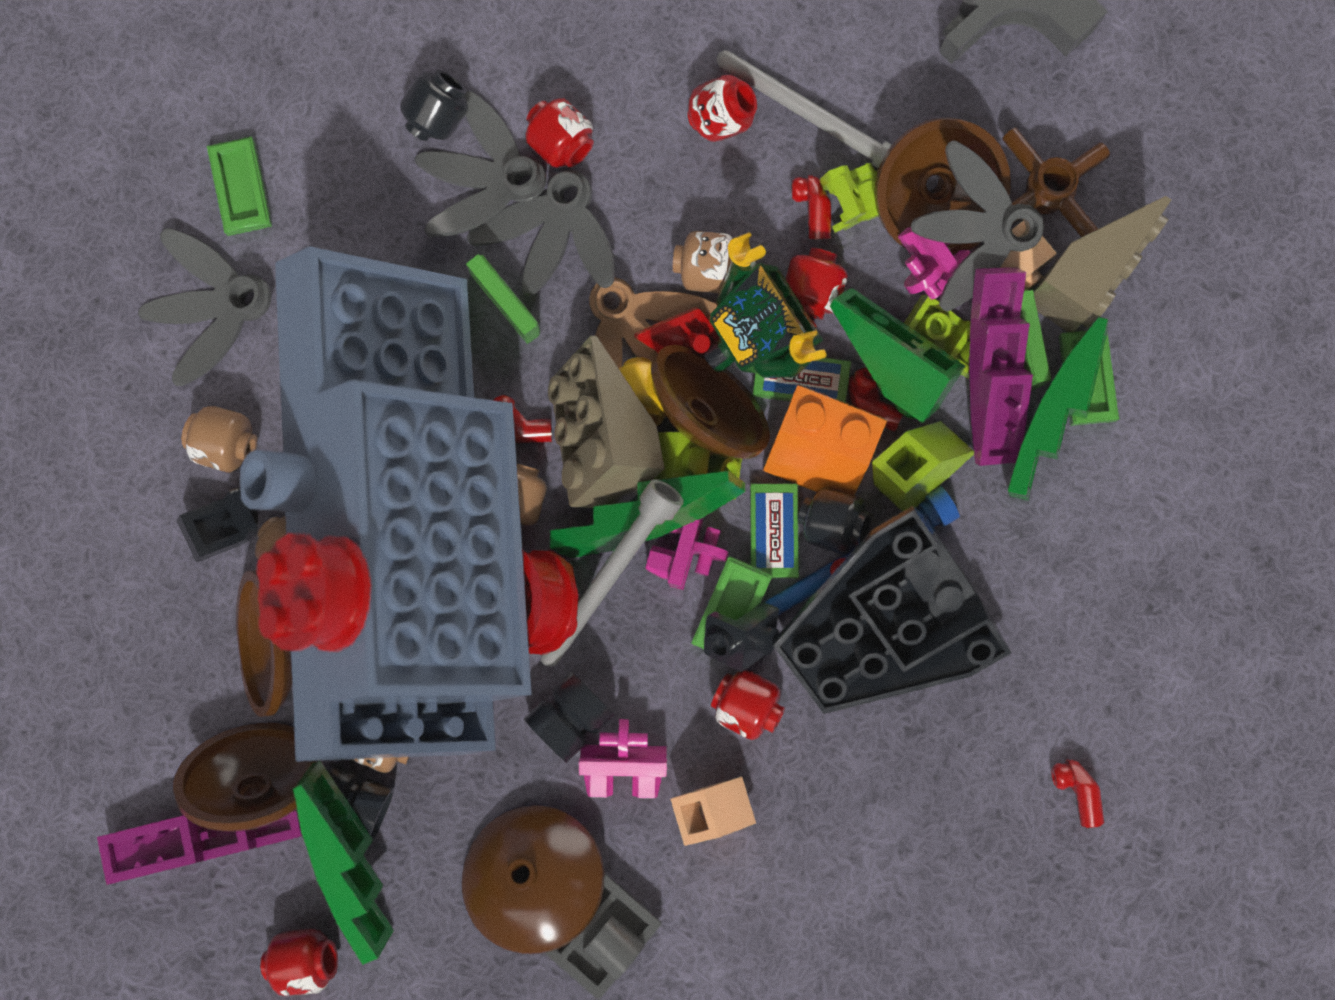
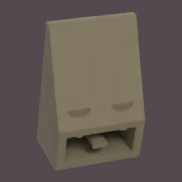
(1092, 267)
(601, 430)

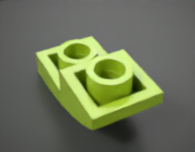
(942, 329)

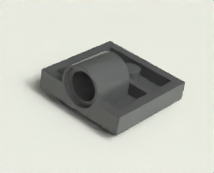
(609, 940)

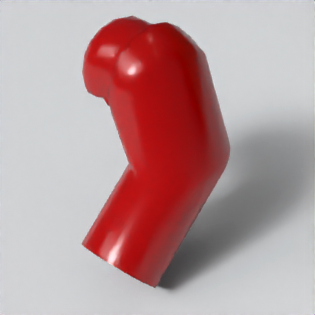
(866, 396)

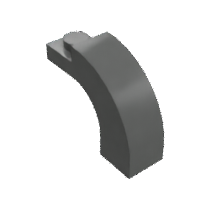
(1060, 21)

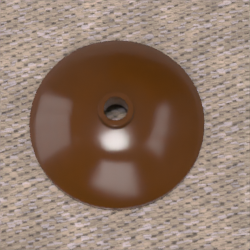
(918, 155)
(708, 405)
(263, 666)
(240, 778)
(561, 887)

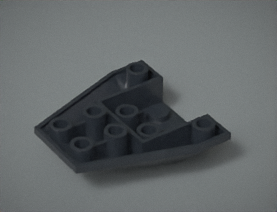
(890, 621)

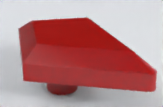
(684, 329)

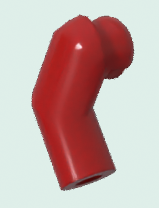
(819, 205)
(528, 430)
(1087, 790)

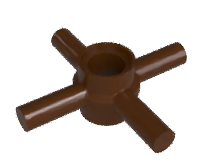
(1062, 174)

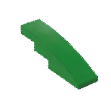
(1067, 395)
(611, 522)
(336, 851)

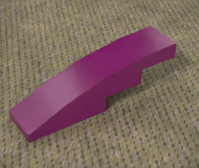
(996, 362)
(181, 843)

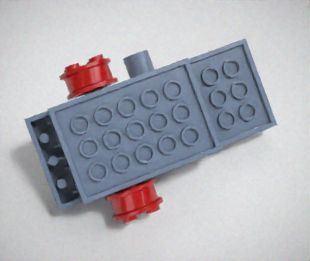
(400, 519)

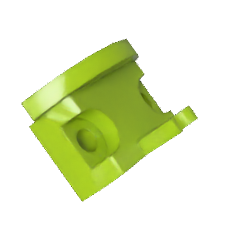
(855, 193)

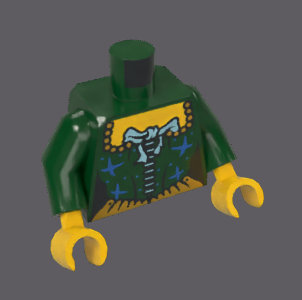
(760, 319)

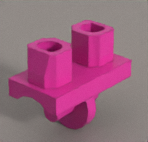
(929, 264)
(676, 565)
(623, 756)

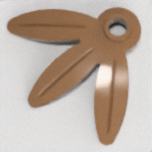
(632, 313)

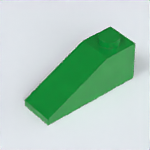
(901, 361)

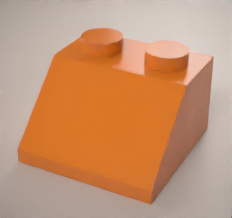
(824, 442)

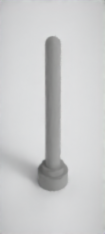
(803, 107)
(657, 504)

